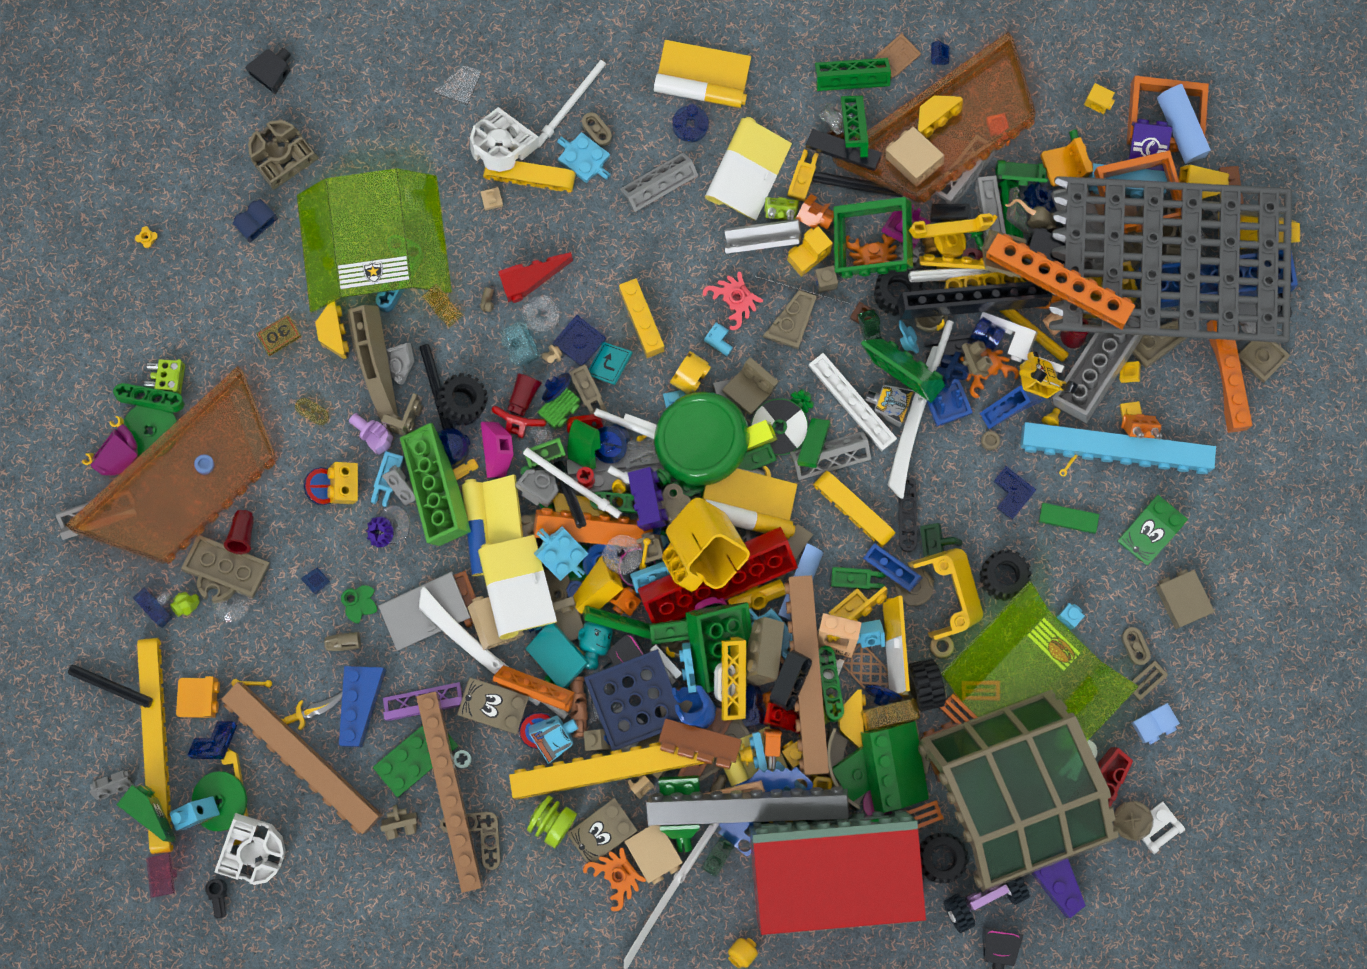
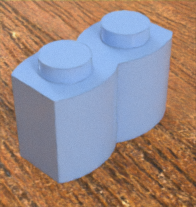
(1155, 723)

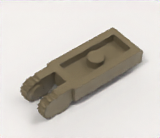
(587, 388)

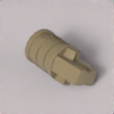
(343, 642)

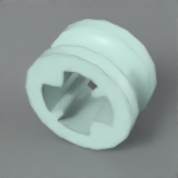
(457, 755)

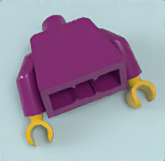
(116, 452)

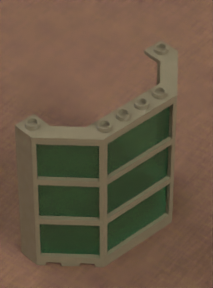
(1023, 788)

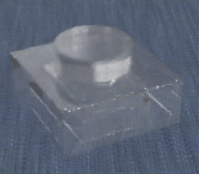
(541, 434)

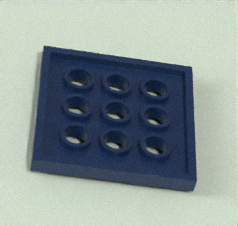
(603, 701)

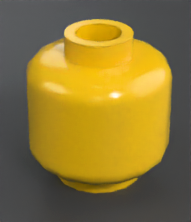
(742, 952)

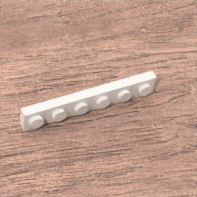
(852, 402)

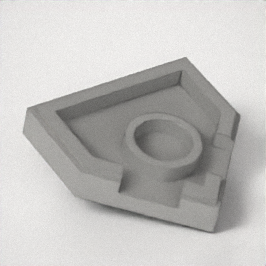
(400, 361)
(538, 486)

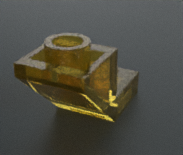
(441, 305)

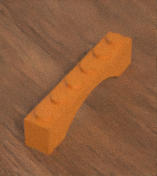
(1235, 399)

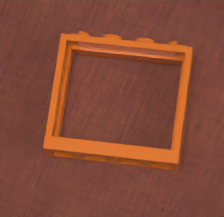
(1161, 85)
(1140, 163)

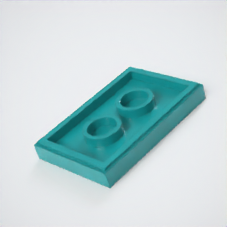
(557, 655)

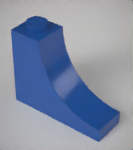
(1009, 406)

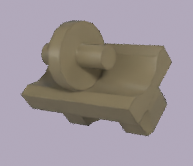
(973, 359)
(398, 819)

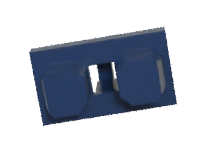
(953, 365)

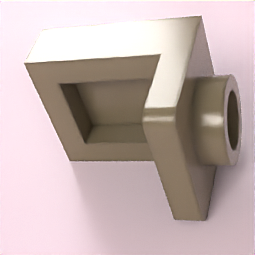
(655, 548)

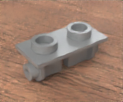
(396, 480)
(103, 788)

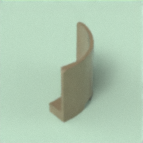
(835, 752)

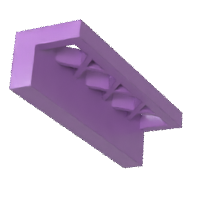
(414, 710)

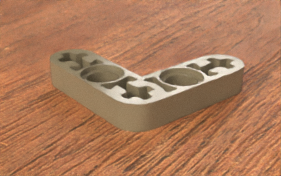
(484, 832)

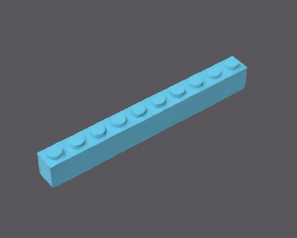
(1118, 447)

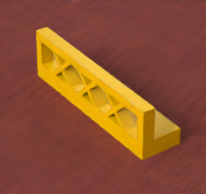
(738, 660)

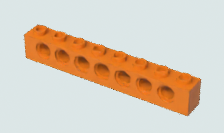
(1064, 290)

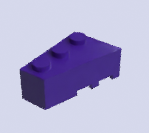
(647, 499)
(1061, 887)

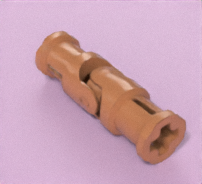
(579, 710)

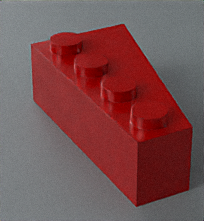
(1114, 769)

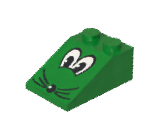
(1152, 530)
(147, 810)

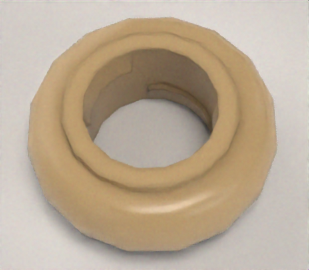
(937, 653)

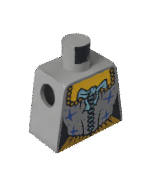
(890, 403)

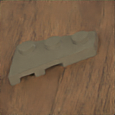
(792, 322)
(1154, 347)

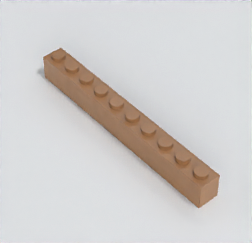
(810, 699)
(301, 757)
(449, 792)

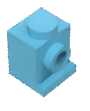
(1070, 616)
(871, 634)

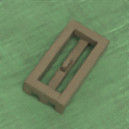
(1158, 669)

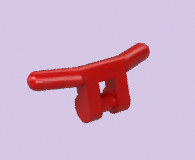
(513, 419)

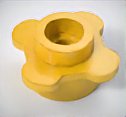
(152, 236)
(746, 755)

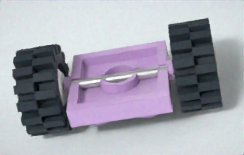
(960, 910)

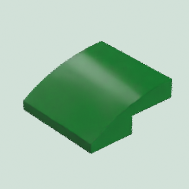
(582, 444)

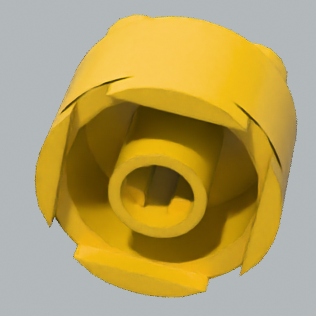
(689, 372)

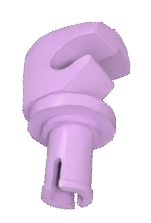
(374, 433)

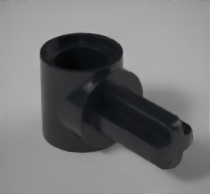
(217, 899)

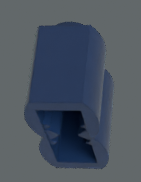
(254, 220)

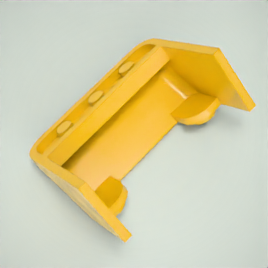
(957, 564)

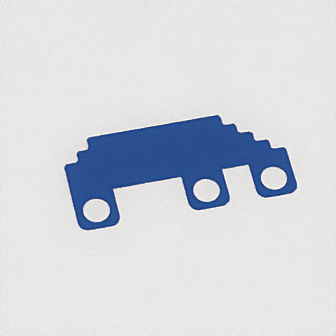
(771, 780)

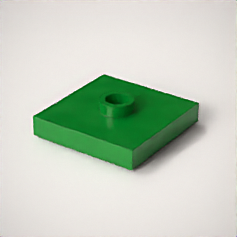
(853, 774)

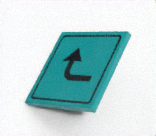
(609, 363)

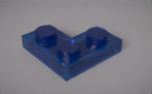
(1018, 492)
(216, 745)

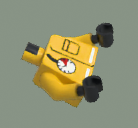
(1040, 377)

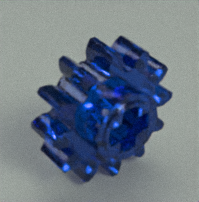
(1039, 196)

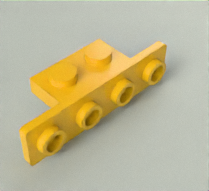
(950, 262)
(856, 606)

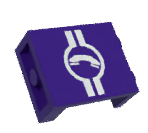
(1150, 139)

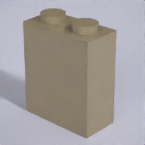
(1184, 598)

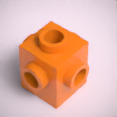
(625, 601)

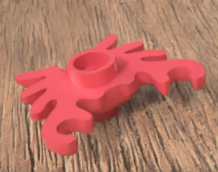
(736, 296)

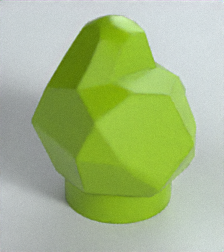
(184, 604)

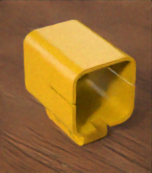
(707, 559)

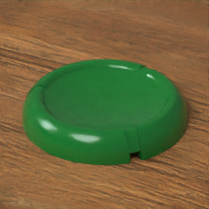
(701, 438)

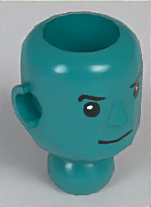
(595, 642)

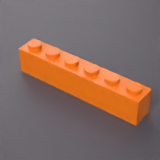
(597, 530)

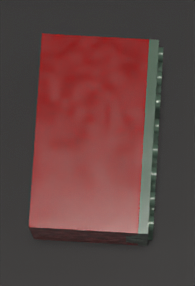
(837, 872)

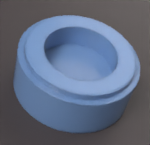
(204, 464)

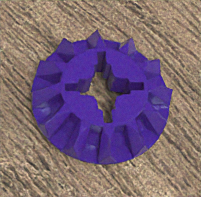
(384, 526)

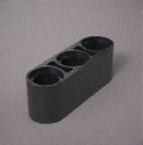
(790, 680)

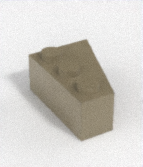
(764, 651)

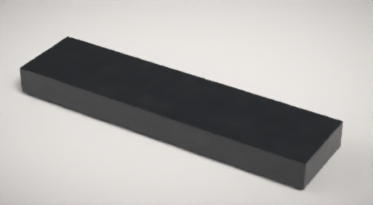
(836, 148)

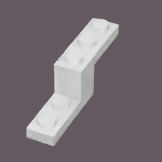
(1022, 340)

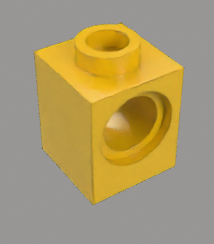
(1100, 99)

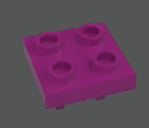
(894, 225)

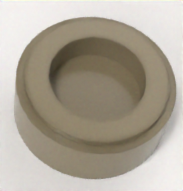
(990, 440)

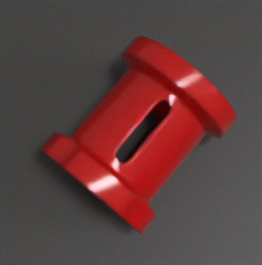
(586, 472)

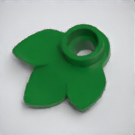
(361, 605)

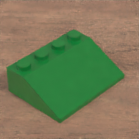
(904, 368)
(706, 632)
(894, 766)

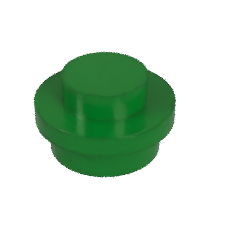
(664, 477)

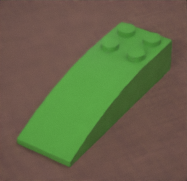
(434, 486)

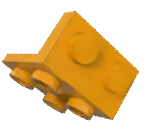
(1067, 161)
(197, 697)

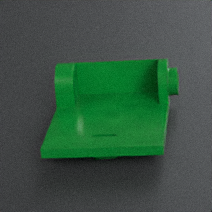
(1020, 171)

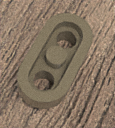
(597, 129)
(1135, 646)

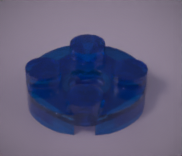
(690, 113)

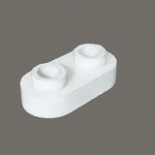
(718, 681)

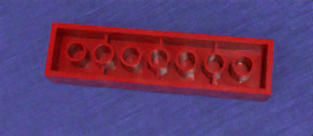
(768, 559)

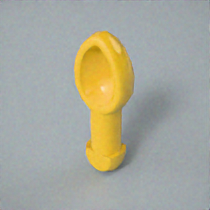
(619, 486)

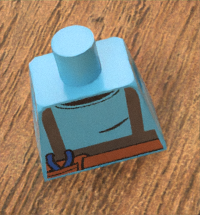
(553, 736)
(188, 817)

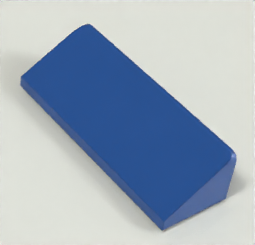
(892, 567)

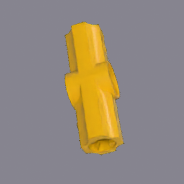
(759, 596)

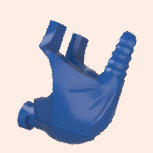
(702, 710)

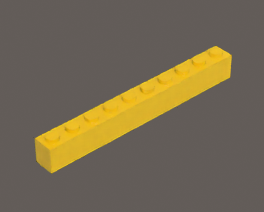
(596, 770)

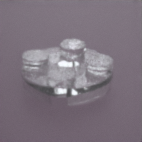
(833, 117)
(531, 310)
(630, 547)

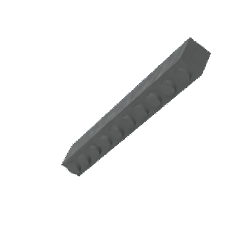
(748, 807)

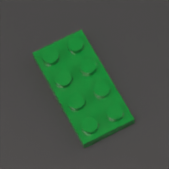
(407, 762)

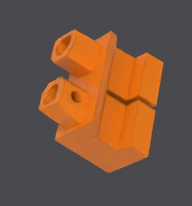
(815, 214)

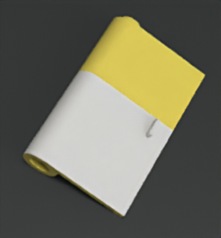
(748, 168)
(516, 586)

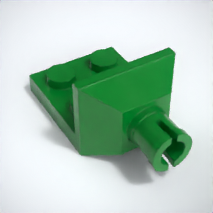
(682, 832)

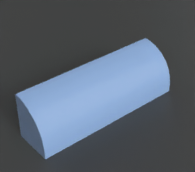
(1185, 125)
(807, 566)

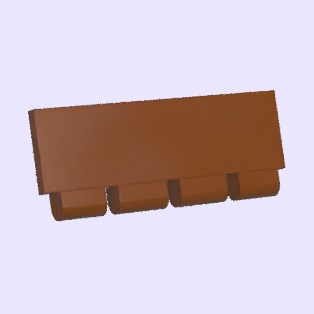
(698, 740)

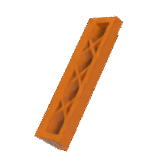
(534, 688)

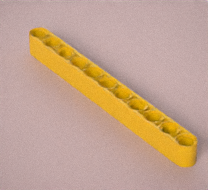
(154, 732)

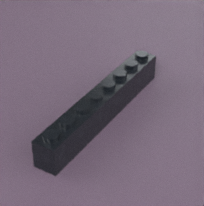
(972, 299)

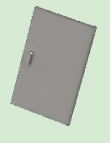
(409, 624)

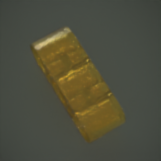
(890, 714)

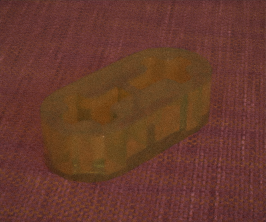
(314, 408)

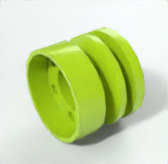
(551, 821)

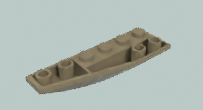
(372, 356)

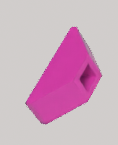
(497, 449)

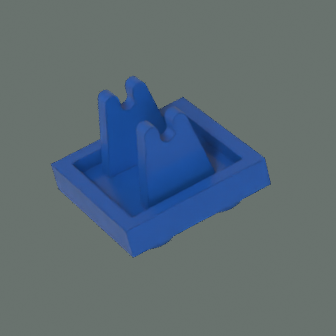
(950, 404)

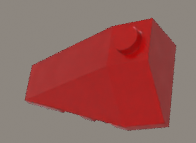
(521, 280)

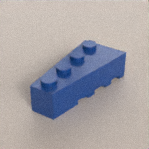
(359, 698)

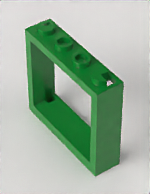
(868, 208)

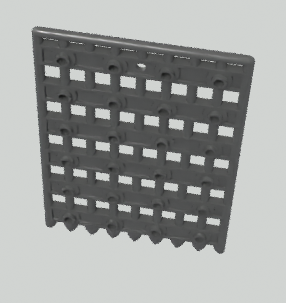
(1190, 258)

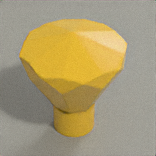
(1052, 418)

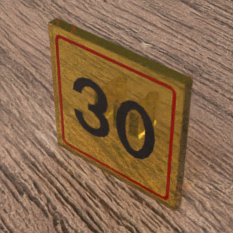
(278, 335)

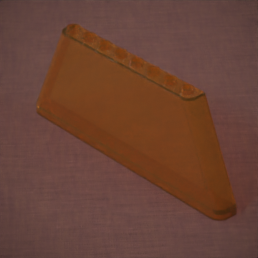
(992, 113)
(162, 497)

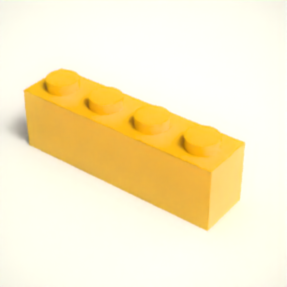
(641, 318)

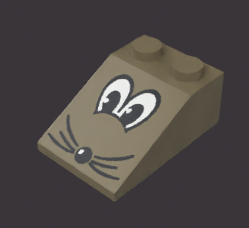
(492, 705)
(602, 831)

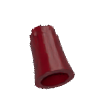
(1072, 338)
(523, 394)
(240, 532)

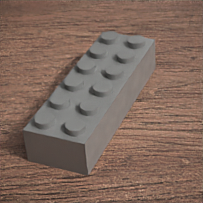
(1096, 371)

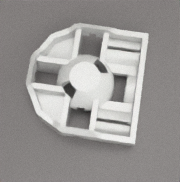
(495, 131)
(243, 830)

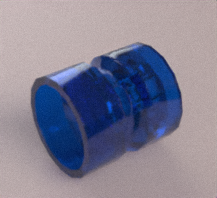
(981, 330)

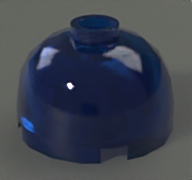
(455, 445)

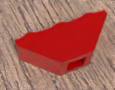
(780, 718)

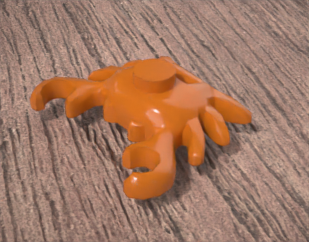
(872, 252)
(993, 370)
(620, 875)

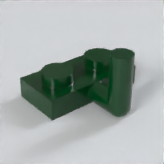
(932, 539)

